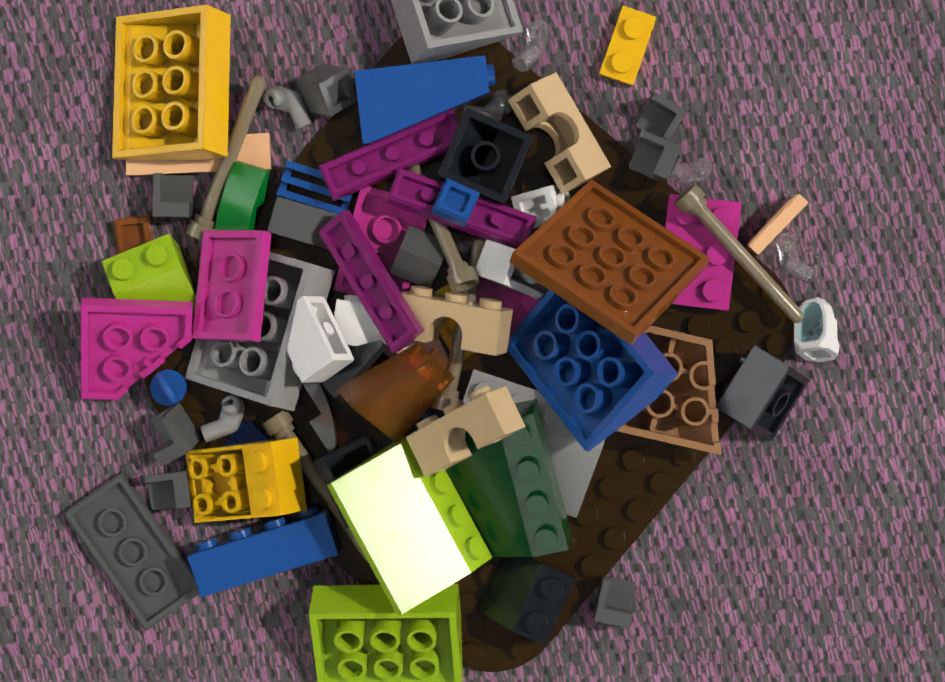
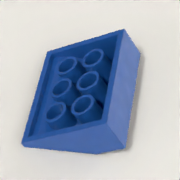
(587, 370)

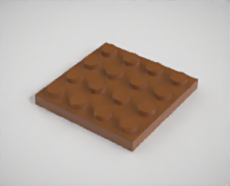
(610, 261)

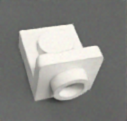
(541, 203)

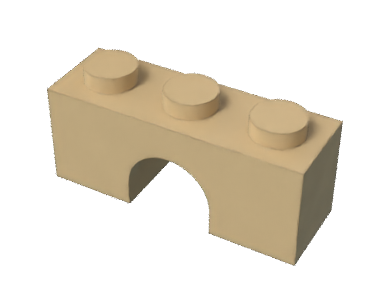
(551, 108)
(483, 324)
(486, 418)

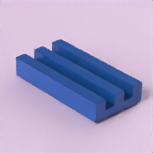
(287, 179)

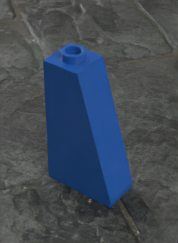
(413, 93)

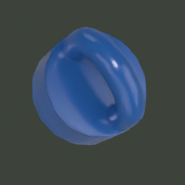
(168, 387)

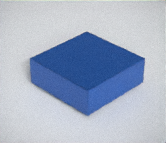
(455, 202)

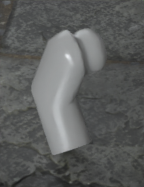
(290, 102)
(228, 420)

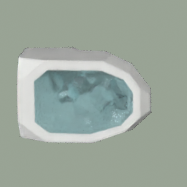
(817, 333)

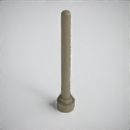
(694, 203)
(205, 220)
(461, 275)
(450, 394)
(282, 427)

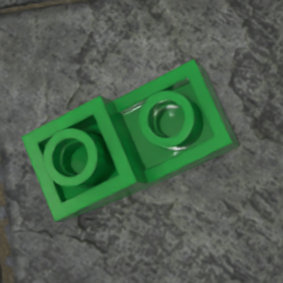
(241, 197)

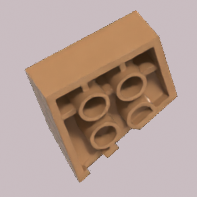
(687, 408)

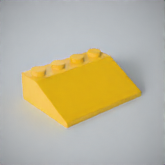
(172, 85)

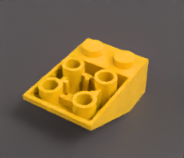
(246, 480)

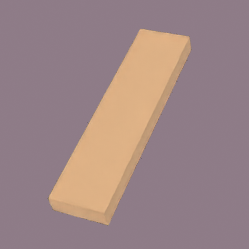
(254, 151)

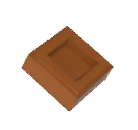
(132, 232)

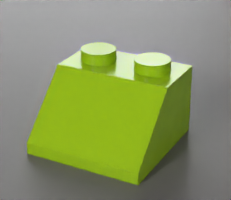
(151, 272)

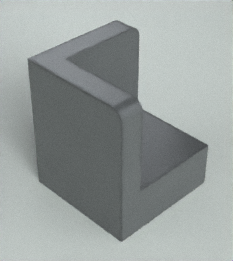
(327, 89)
(660, 117)
(655, 157)
(173, 196)
(418, 258)
(177, 433)
(169, 490)
(614, 601)

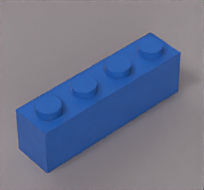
(264, 552)

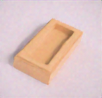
(776, 224)

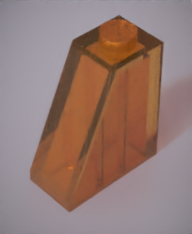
(398, 389)

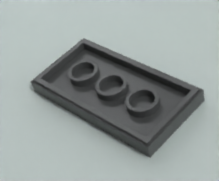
(133, 551)

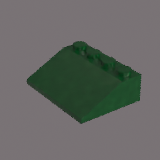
(514, 491)

